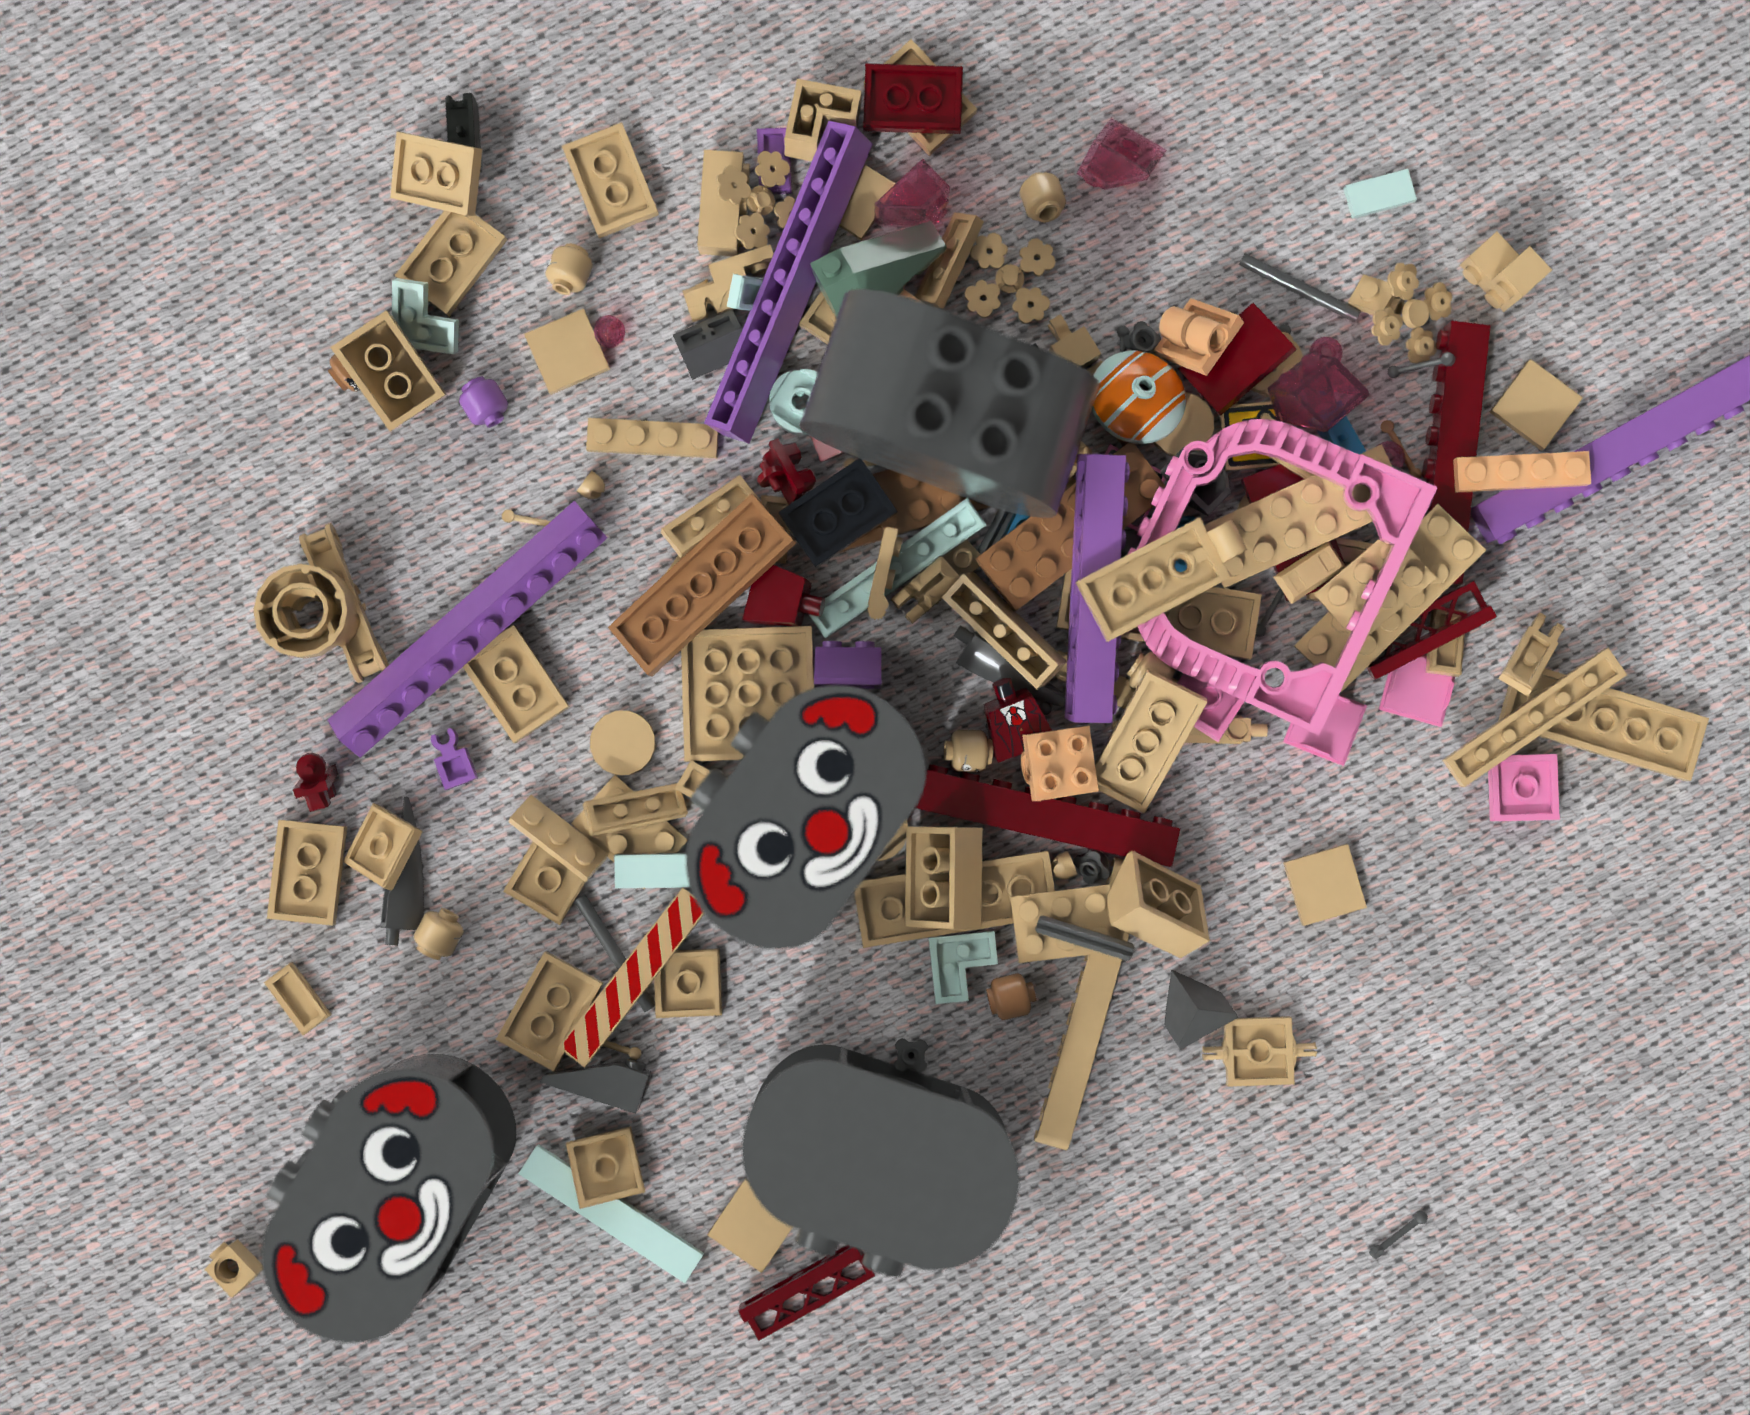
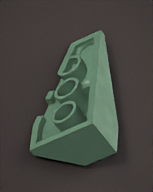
(877, 263)

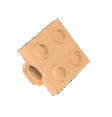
(1196, 335)
(1059, 763)

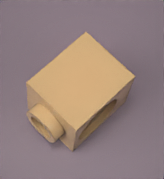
(229, 1281)

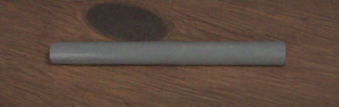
(1299, 287)
(608, 943)

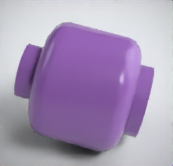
(483, 402)

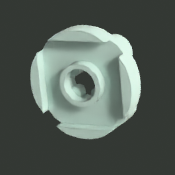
(782, 395)

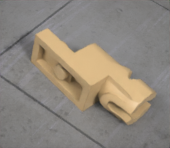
(717, 291)
(936, 580)

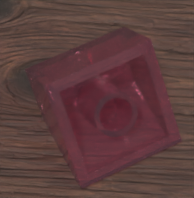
(914, 199)
(1316, 393)

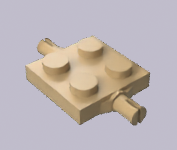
(1259, 1051)

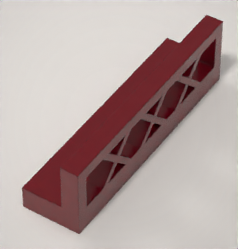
(1437, 637)
(799, 1283)

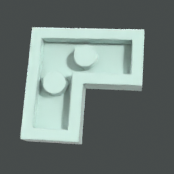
(412, 316)
(952, 955)

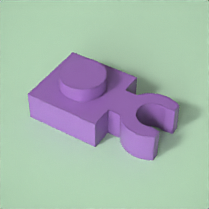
(454, 765)

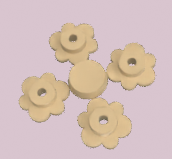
(759, 199)
(1010, 278)
(1414, 313)

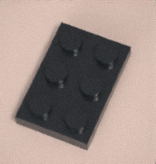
(838, 512)

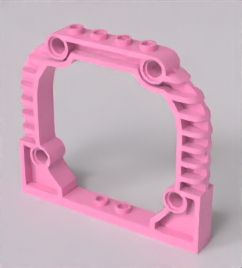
(1395, 506)

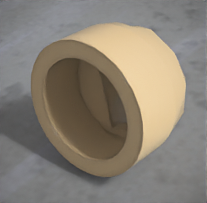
(592, 486)
(1063, 866)

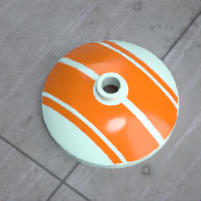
(1130, 411)

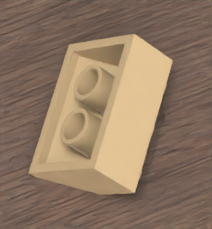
(388, 370)
(943, 877)
(1158, 906)

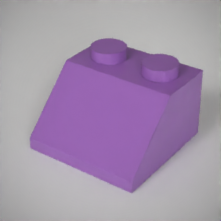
(848, 666)

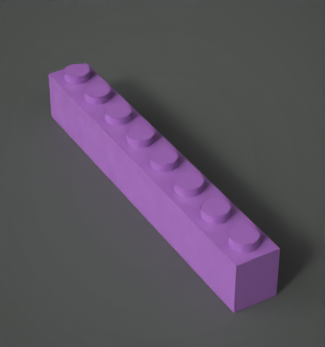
(1096, 544)

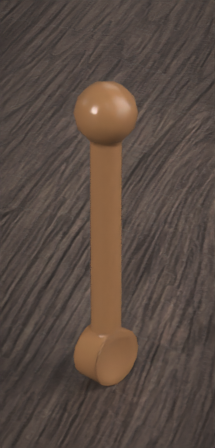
(1388, 427)

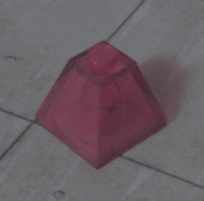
(1119, 157)

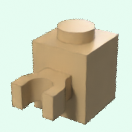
(1074, 346)

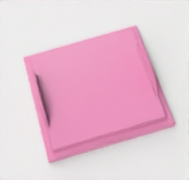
(1417, 694)
(1337, 734)

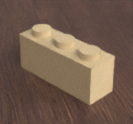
(717, 216)

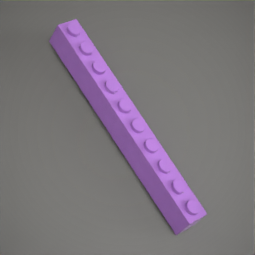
(788, 282)
(1621, 448)
(466, 630)

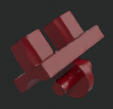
(781, 474)
(315, 781)

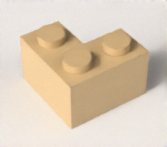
(810, 112)
(1504, 272)

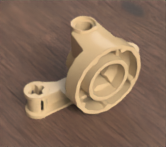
(344, 616)

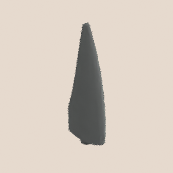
(987, 663)
(405, 903)

